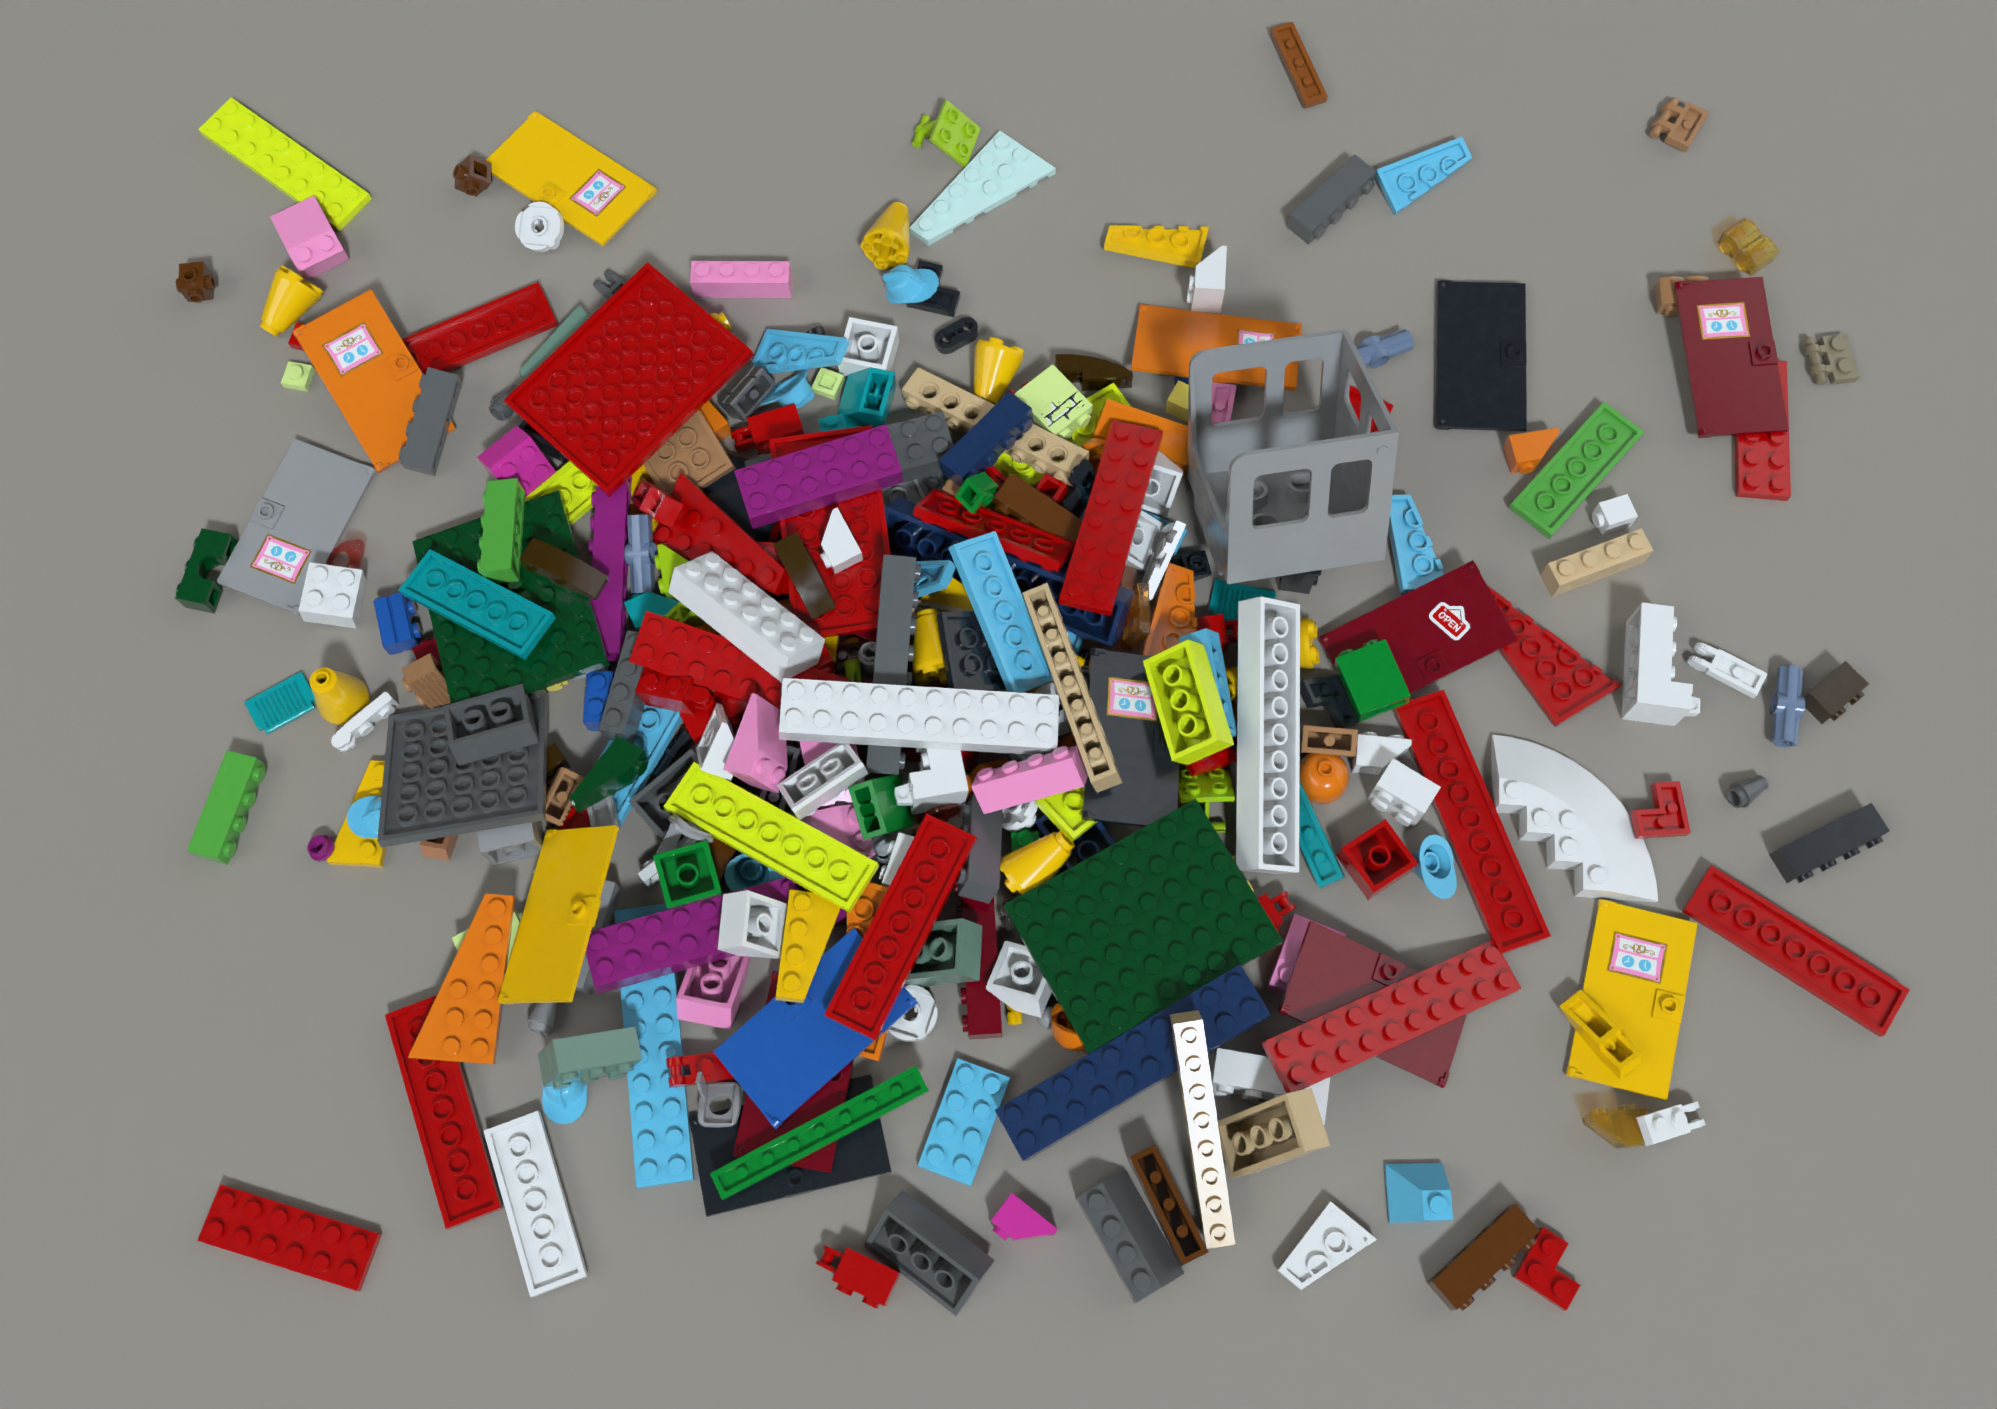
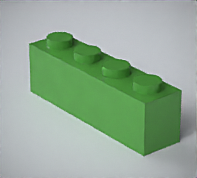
(502, 531)
(227, 807)

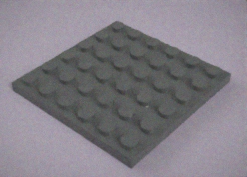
(436, 798)

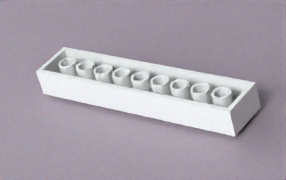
(918, 717)
(1268, 736)

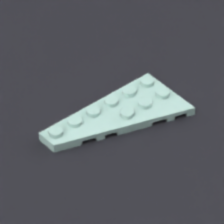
(984, 184)

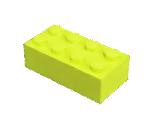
(1188, 702)

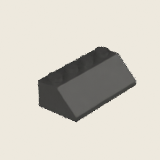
(1129, 1236)
(929, 1252)

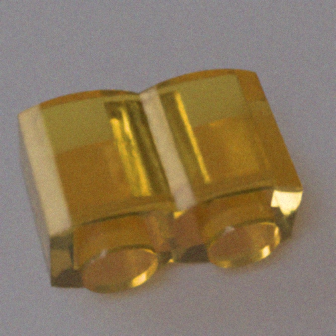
(1747, 246)

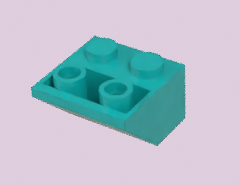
(868, 396)

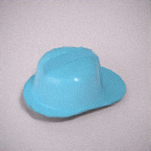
(910, 284)
(792, 391)
(364, 816)
(1436, 866)
(746, 872)
(565, 1104)

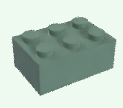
(949, 955)
(589, 1057)

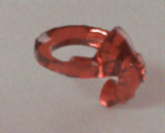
(353, 548)
(937, 812)

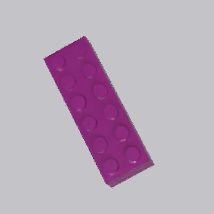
(819, 476)

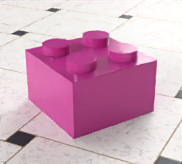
(517, 457)

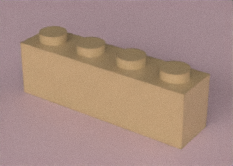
(1596, 562)

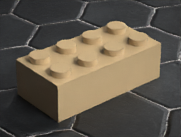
(1272, 1133)

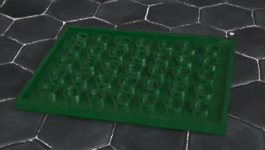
(566, 649)
(1142, 925)

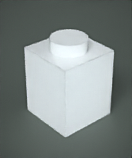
(1614, 514)

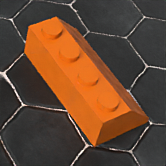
(1175, 435)

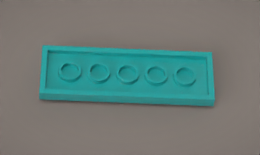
(477, 604)

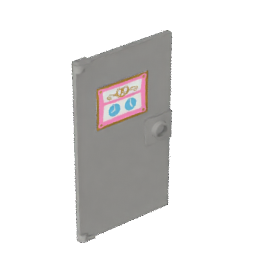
(295, 524)

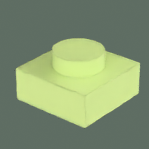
(298, 376)
(828, 383)

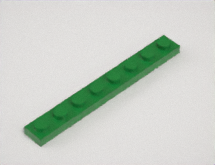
(819, 1132)

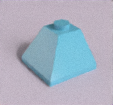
(1417, 1193)

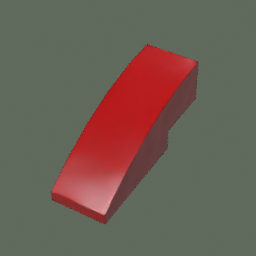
(656, 502)

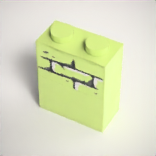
(1056, 403)

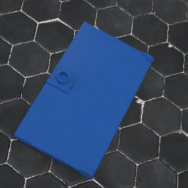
(793, 1047)

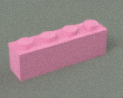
(741, 279)
(1029, 779)

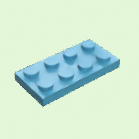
(964, 1122)

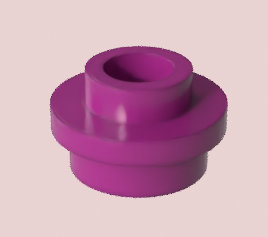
(321, 847)

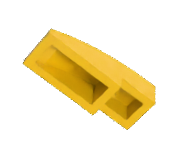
(1601, 1034)

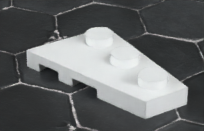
(1161, 556)
(1324, 1246)

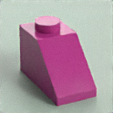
(1020, 1221)

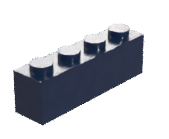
(987, 439)

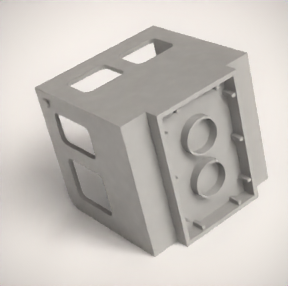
(1291, 485)

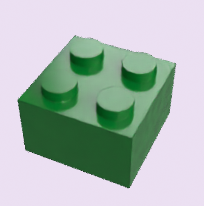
(687, 875)

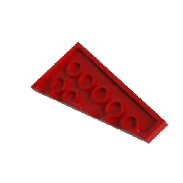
(708, 528)
(1551, 668)

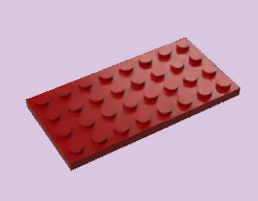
(858, 586)

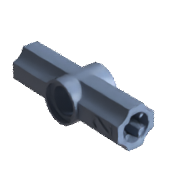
(1378, 350)
(640, 553)
(1787, 706)

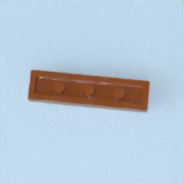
(1298, 65)

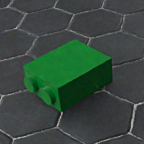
(1372, 679)
(877, 807)

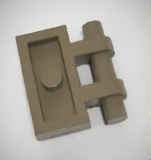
(1837, 358)

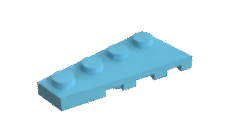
(1417, 174)
(795, 351)
(1410, 546)
(934, 576)

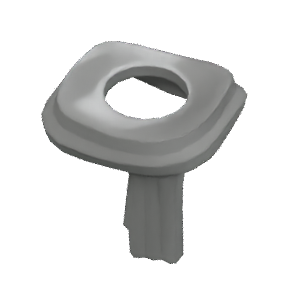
(676, 829)
(708, 1093)

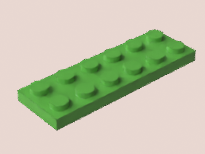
(1576, 470)

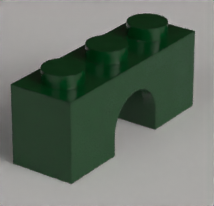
(209, 551)

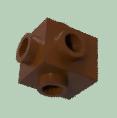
(472, 175)
(195, 282)

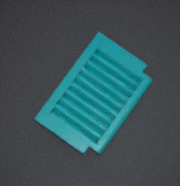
(1226, 598)
(281, 703)

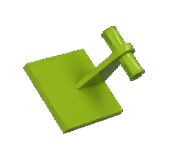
(950, 132)
(1206, 788)

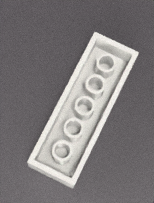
(746, 616)

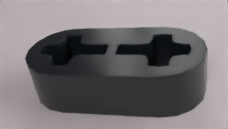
(956, 335)

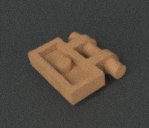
(1686, 126)

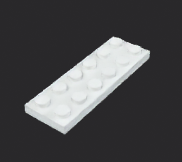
(535, 1204)

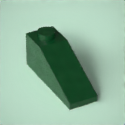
(612, 772)

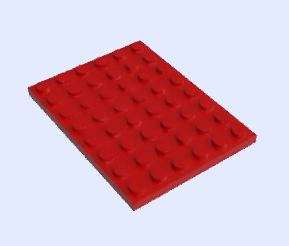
(628, 379)

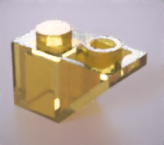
(1617, 1127)

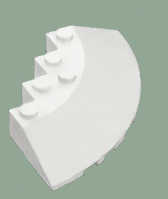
(1575, 816)

